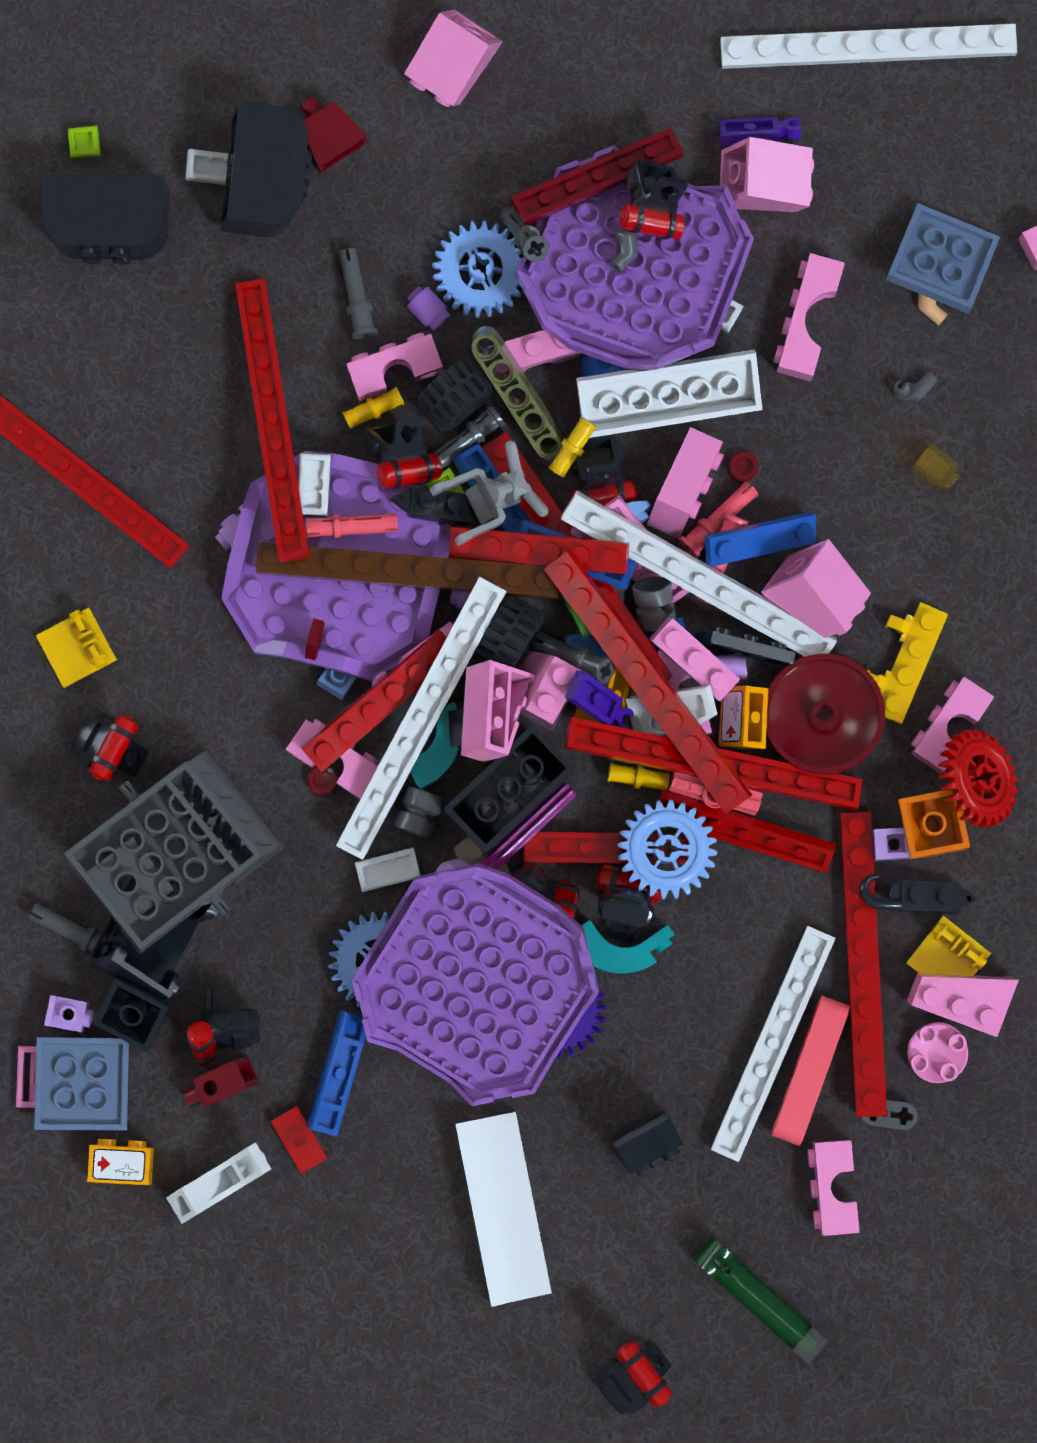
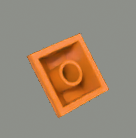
(932, 826)

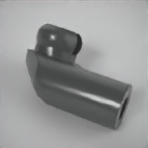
(628, 251)
(914, 391)

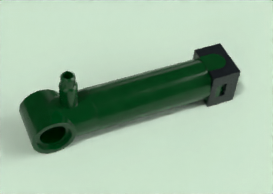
(760, 1300)

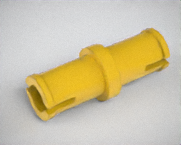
(373, 408)
(572, 447)
(638, 776)

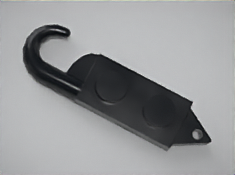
(443, 508)
(918, 896)

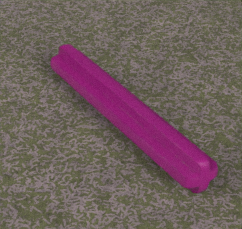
(529, 827)

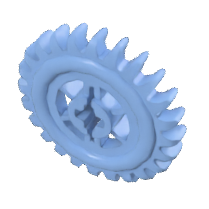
(468, 243)
(637, 847)
(352, 944)

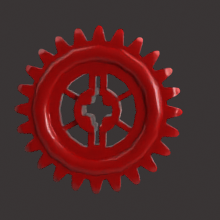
(971, 794)

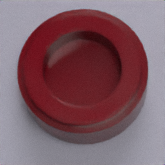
(743, 467)
(322, 782)

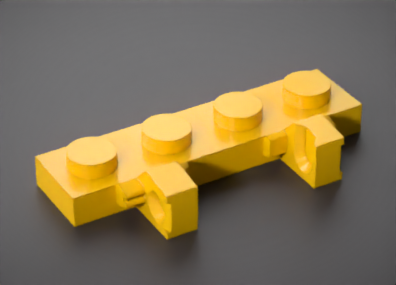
(918, 641)

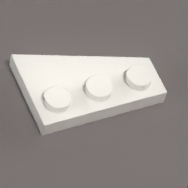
(697, 699)

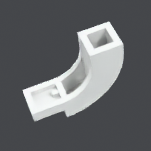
(218, 1183)

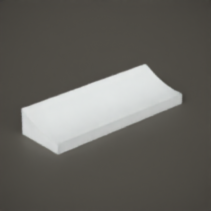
(671, 394)
(503, 1208)

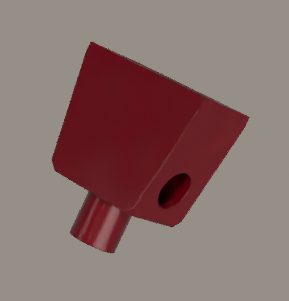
(330, 133)
(229, 1078)

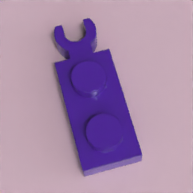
(765, 128)
(597, 700)

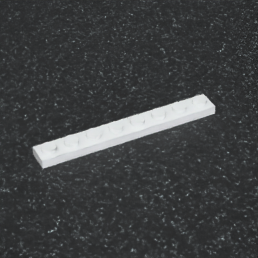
(772, 1043)

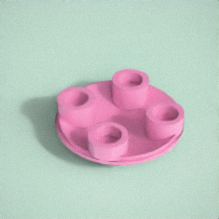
(937, 1052)

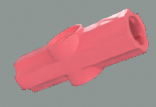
(694, 788)

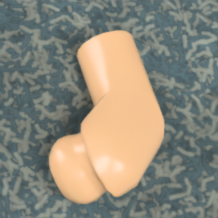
(930, 309)

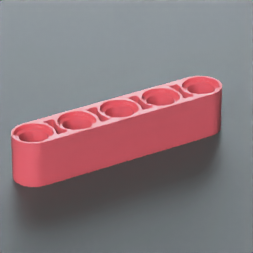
(810, 1070)

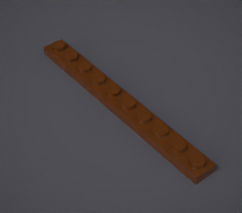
(408, 570)

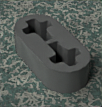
(894, 1123)

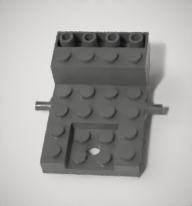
(179, 846)

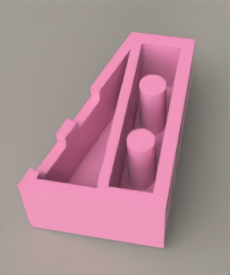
(685, 483)
(492, 708)
(969, 1000)

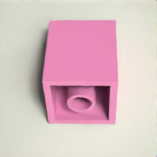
(452, 57)
(768, 175)
(818, 589)
(549, 689)

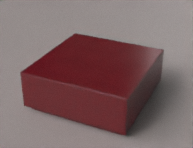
(314, 639)

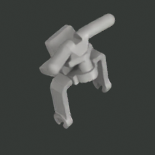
(492, 496)

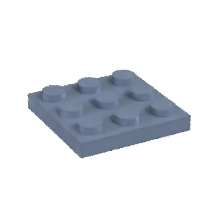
(943, 258)
(81, 1084)

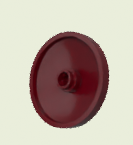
(824, 714)

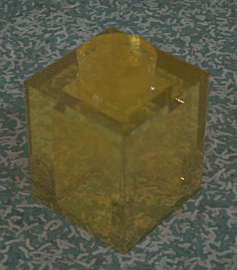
(936, 468)

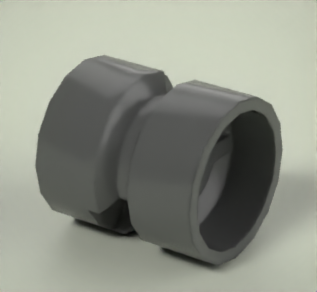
(654, 602)
(419, 812)

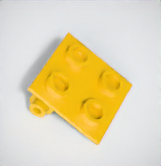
(76, 647)
(948, 952)

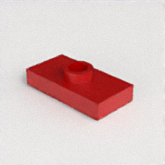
(299, 1140)

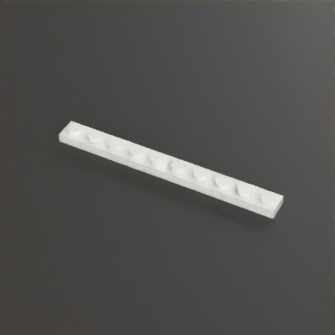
(868, 46)
(696, 576)
(421, 718)

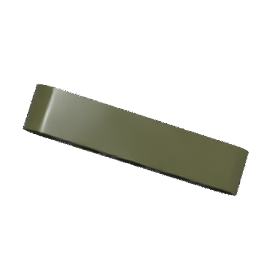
(514, 379)

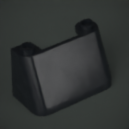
(156, 965)

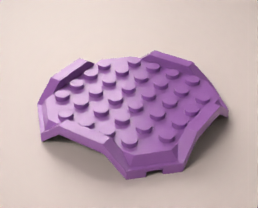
(662, 302)
(364, 622)
(477, 981)

